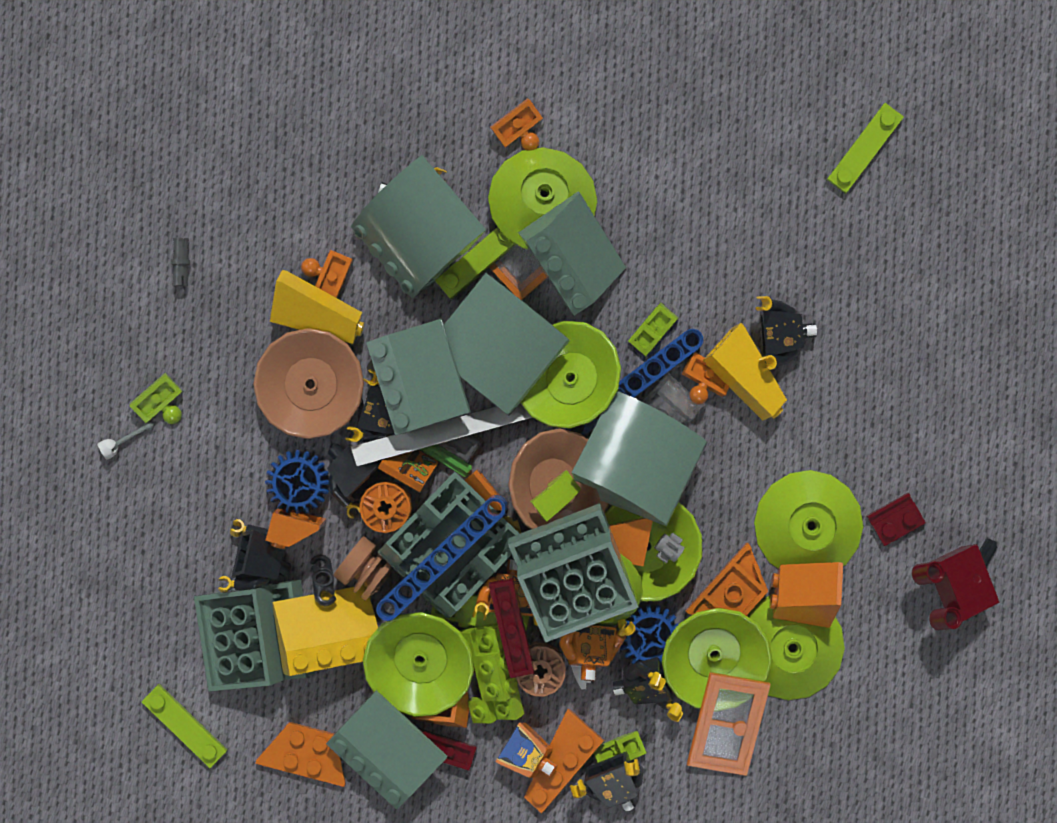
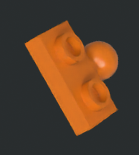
(517, 124)
(331, 274)
(705, 377)

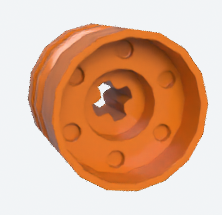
(391, 493)

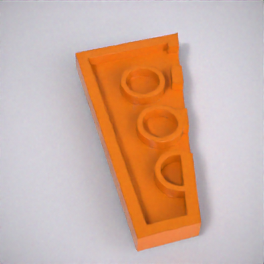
(572, 748)

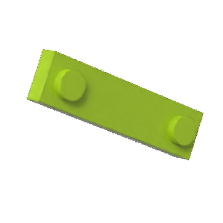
(865, 148)
(474, 263)
(184, 725)

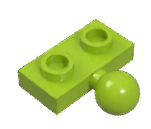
(157, 399)

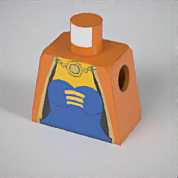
(527, 753)

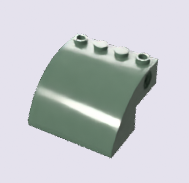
(417, 227)
(431, 526)

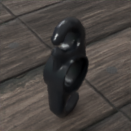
(320, 589)

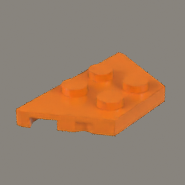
(735, 587)
(304, 753)

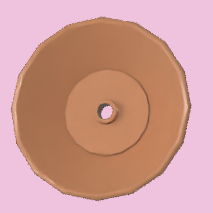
(283, 380)
(540, 463)

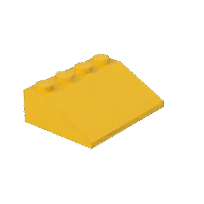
(323, 636)

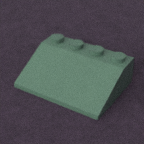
(573, 253)
(418, 377)
(386, 749)

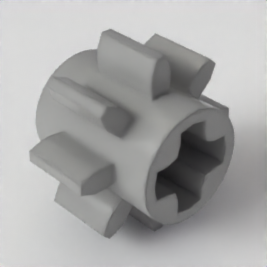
(669, 547)

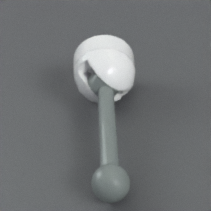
(110, 447)

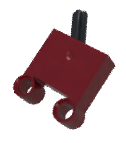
(960, 582)

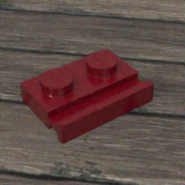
(895, 519)

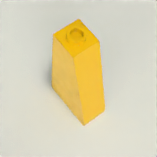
(306, 306)
(738, 365)

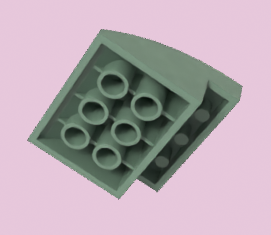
(501, 343)
(639, 458)
(572, 573)
(242, 637)

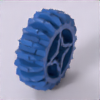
(291, 502)
(656, 626)

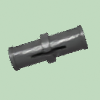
(180, 261)

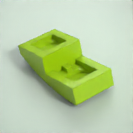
(653, 329)
(556, 495)
(629, 742)

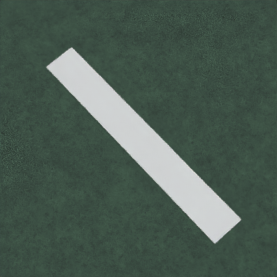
(436, 434)

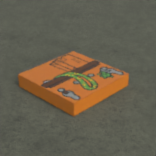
(410, 468)

